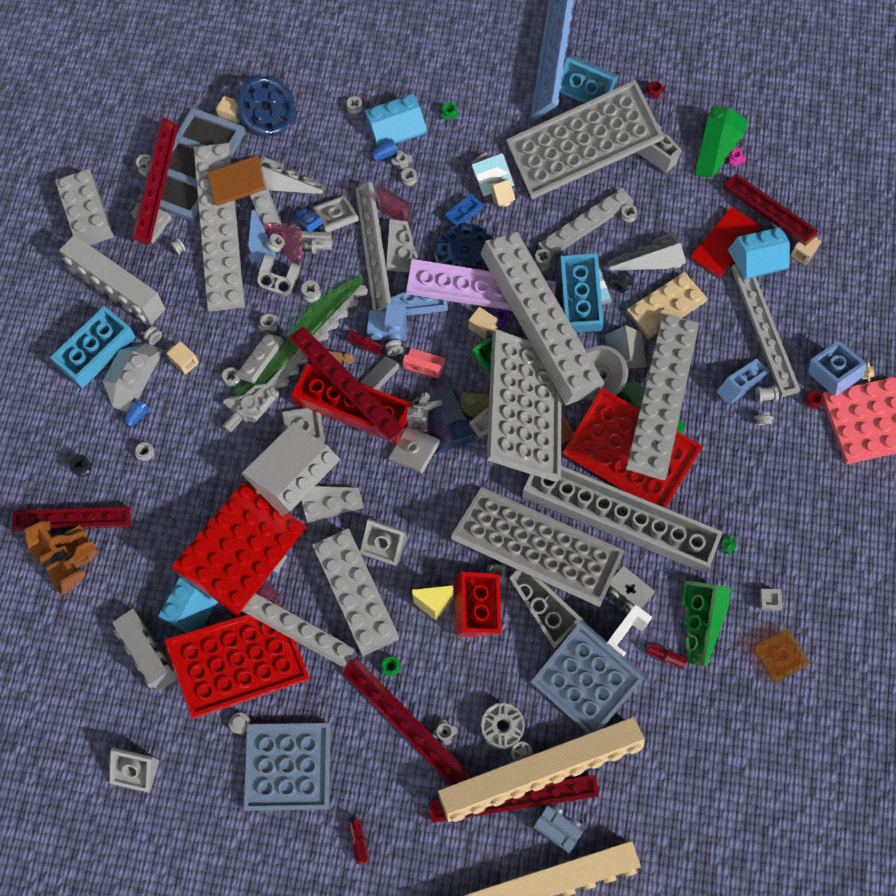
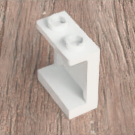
(637, 618)

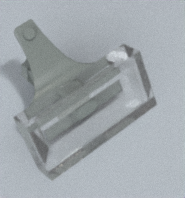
(418, 416)

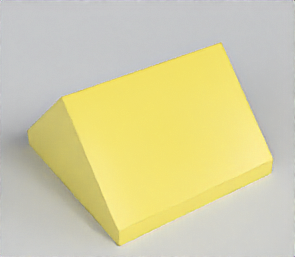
(433, 600)

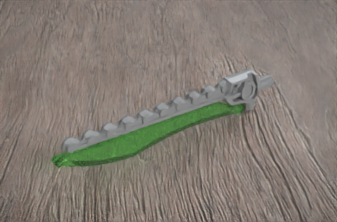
(255, 398)

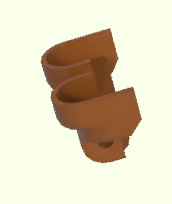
(74, 543)

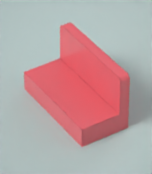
(423, 363)

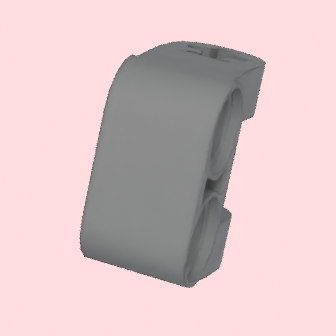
(276, 280)

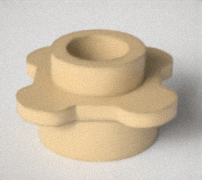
(869, 371)

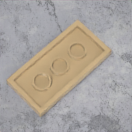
(674, 298)

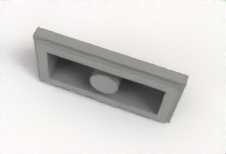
(380, 373)

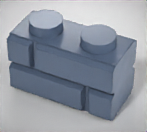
(558, 829)

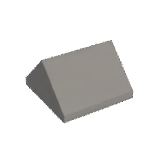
(630, 345)
(383, 542)
(132, 770)

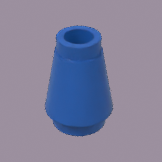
(385, 150)
(135, 412)

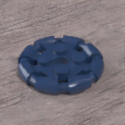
(270, 97)
(461, 241)

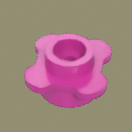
(735, 161)

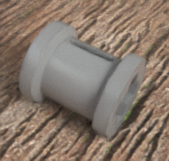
(544, 255)
(766, 393)

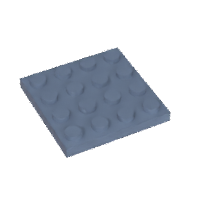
(588, 678)
(287, 767)

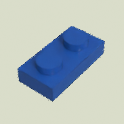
(464, 210)
(307, 219)

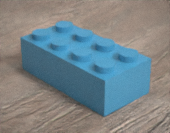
(582, 292)
(93, 347)

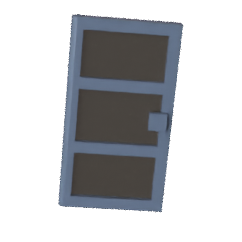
(196, 130)

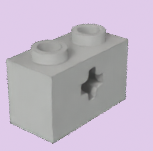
(627, 580)

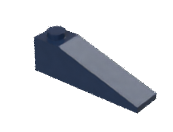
(447, 420)

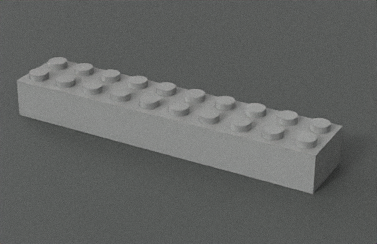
(542, 318)
(626, 517)

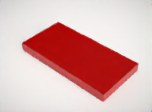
(713, 251)

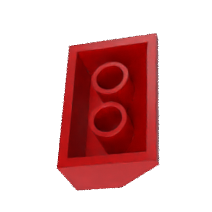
(477, 604)

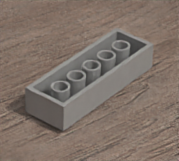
(112, 280)
(355, 592)

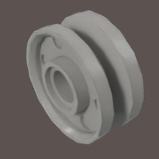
(508, 714)

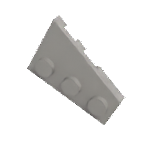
(399, 247)
(330, 501)

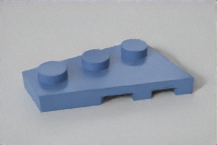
(419, 304)

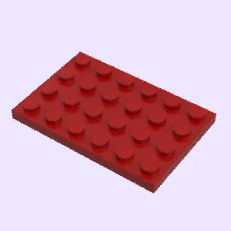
(604, 447)
(239, 548)
(233, 664)

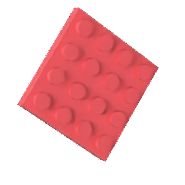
(864, 419)

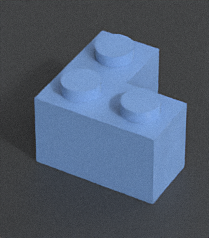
(388, 324)

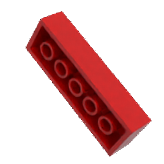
(321, 396)

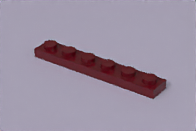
(771, 209)
(70, 518)

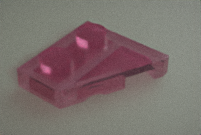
(292, 237)

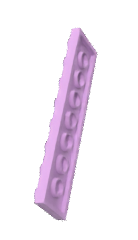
(457, 284)

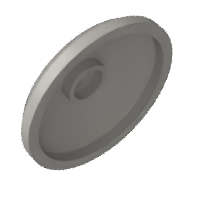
(611, 362)

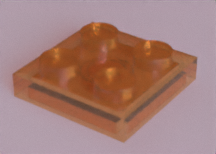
(781, 656)

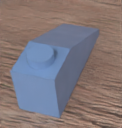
(257, 241)
(742, 381)

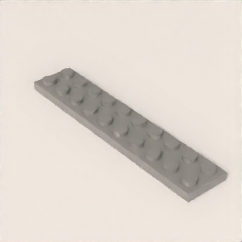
(218, 234)
(663, 397)

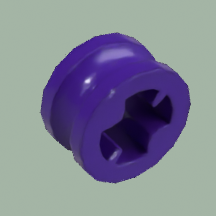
(500, 323)

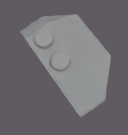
(130, 374)

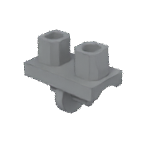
(317, 240)

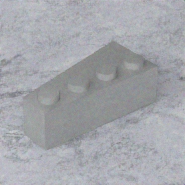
(662, 154)
(549, 610)
(145, 650)

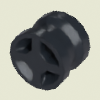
(622, 281)
(84, 469)

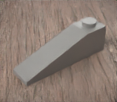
(287, 180)

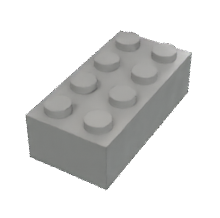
(84, 207)

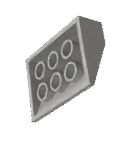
(290, 468)

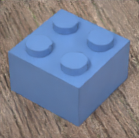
(837, 368)

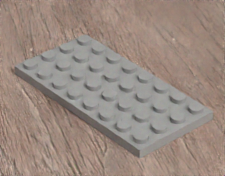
(584, 139)
(523, 410)
(539, 546)

